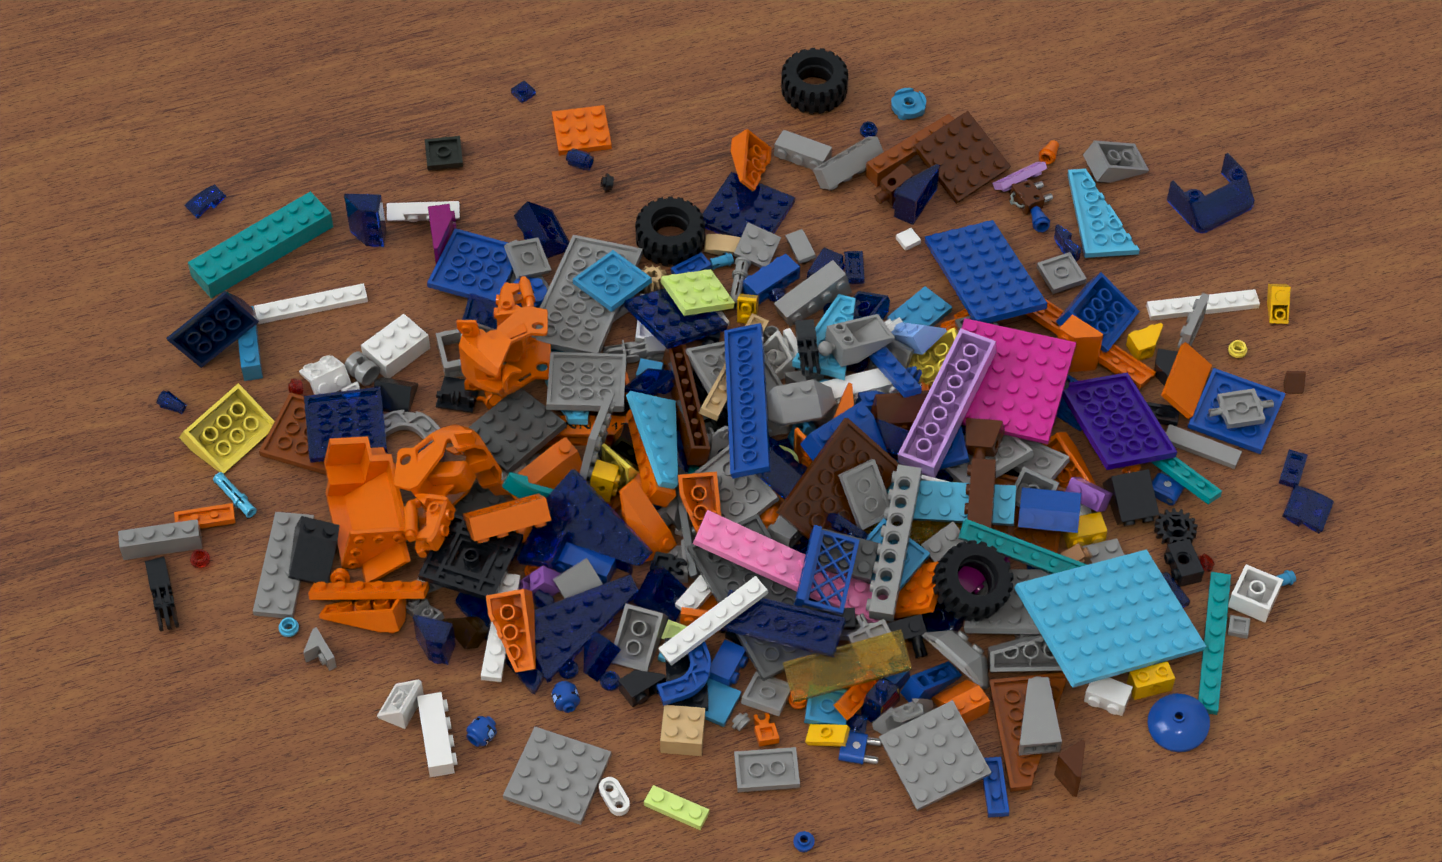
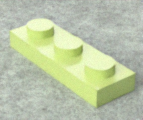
(676, 807)

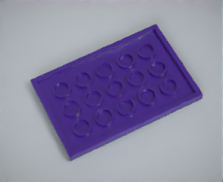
(1118, 421)

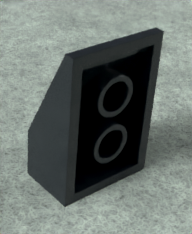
(313, 550)

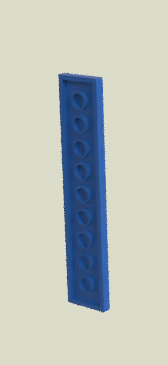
(747, 401)

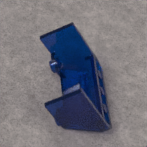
(1218, 207)

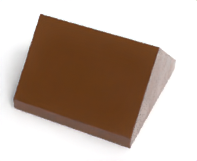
(1069, 767)

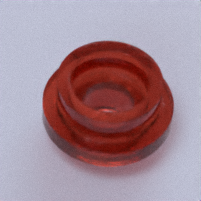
(295, 386)
(200, 554)
(1206, 562)

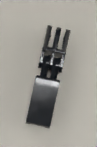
(807, 346)
(161, 586)

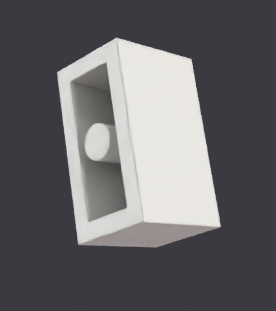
(1108, 695)

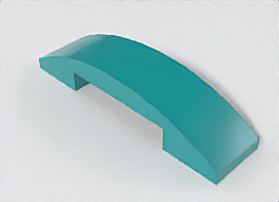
(520, 487)

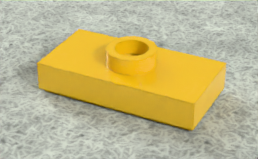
(827, 735)

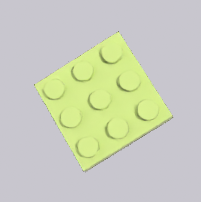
(697, 292)

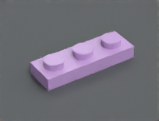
(1020, 176)

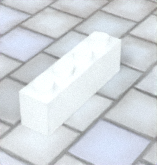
(435, 734)

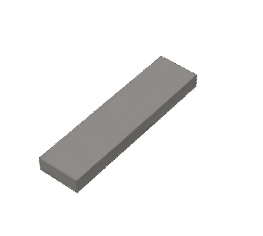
(1203, 446)

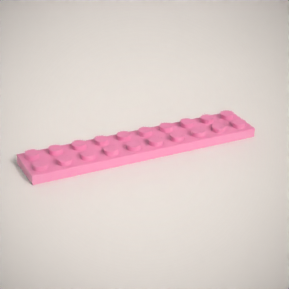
(774, 561)

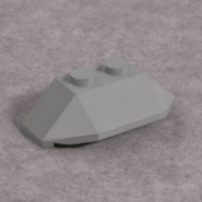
(799, 402)
(962, 654)

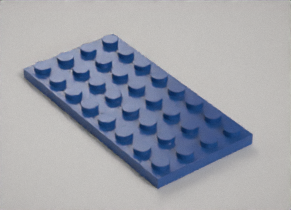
(985, 272)

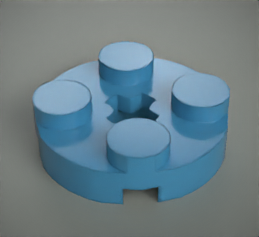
(905, 111)

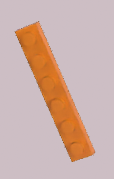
(369, 590)

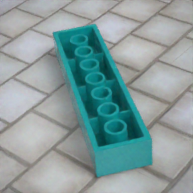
(260, 244)

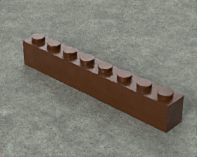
(684, 392)

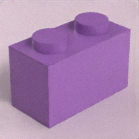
(1091, 494)

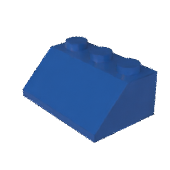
(1049, 510)

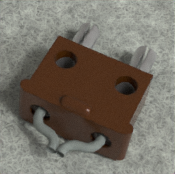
(1028, 196)

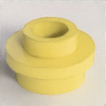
(1237, 349)

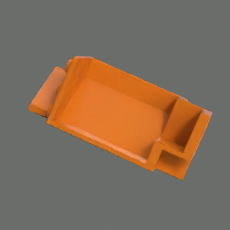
(365, 507)

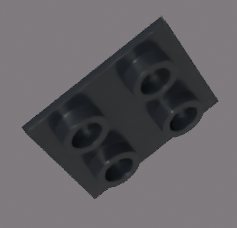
(455, 397)

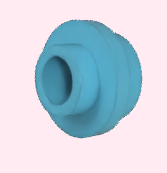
(288, 622)

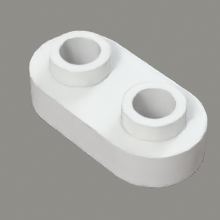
(615, 797)

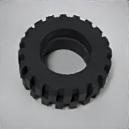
(814, 97)
(666, 213)
(987, 562)

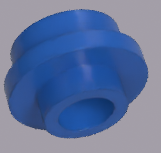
(803, 847)

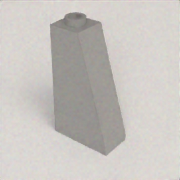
(1040, 724)

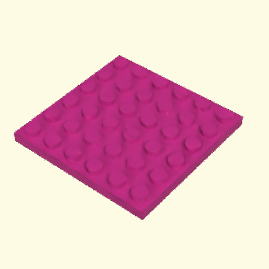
(1022, 380)

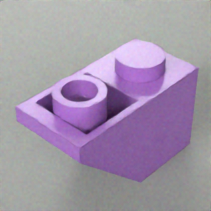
(540, 579)

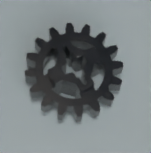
(1175, 526)

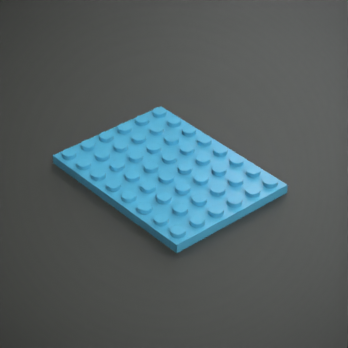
(1109, 618)

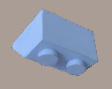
(917, 336)

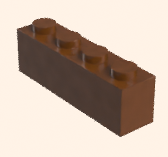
(981, 491)

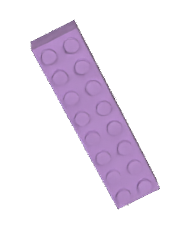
(947, 402)

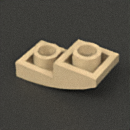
(720, 244)

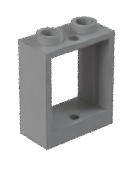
(450, 368)

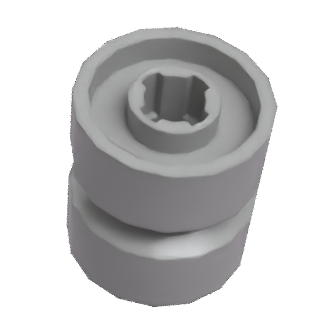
(362, 368)

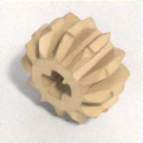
(656, 274)

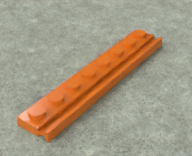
(1114, 359)

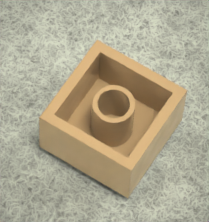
(682, 730)

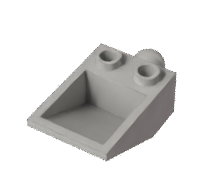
(855, 339)

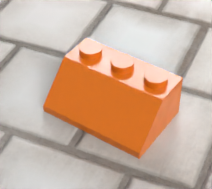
(1087, 341)

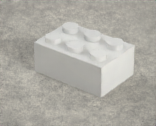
(396, 346)

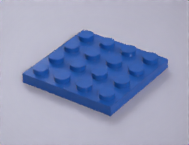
(471, 266)
(1246, 437)

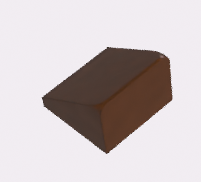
(1294, 382)

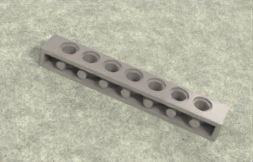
(886, 608)

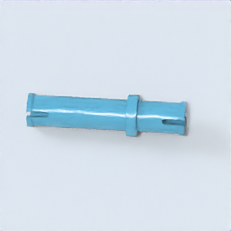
(239, 500)

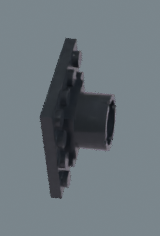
(470, 565)

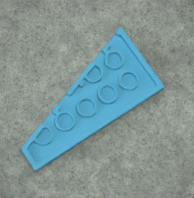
(1097, 222)
(839, 311)
(658, 431)

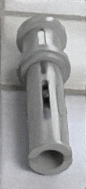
(739, 275)

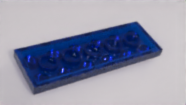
(789, 626)

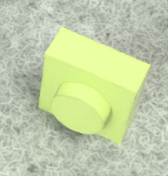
(672, 628)

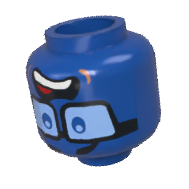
(565, 696)
(481, 731)

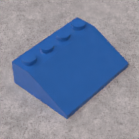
(1102, 308)
(858, 414)

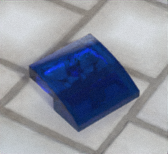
(1308, 508)

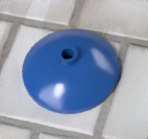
(1175, 733)

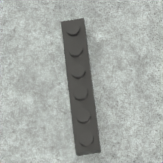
(688, 531)

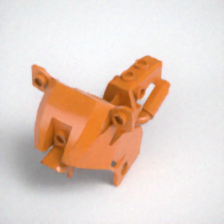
(512, 342)
(442, 484)

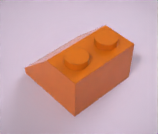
(968, 698)

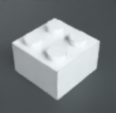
(1255, 593)

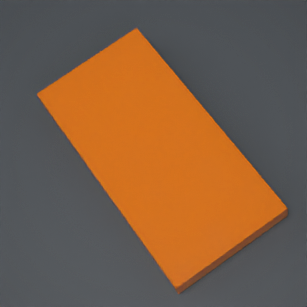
(1186, 380)

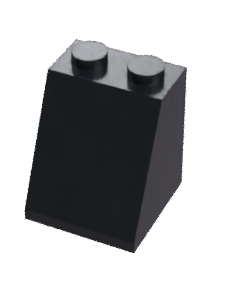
(1132, 497)

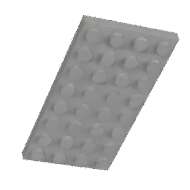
(575, 318)

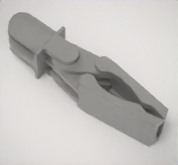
(649, 349)

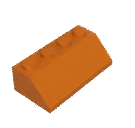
(507, 517)

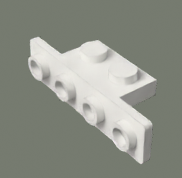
(416, 210)

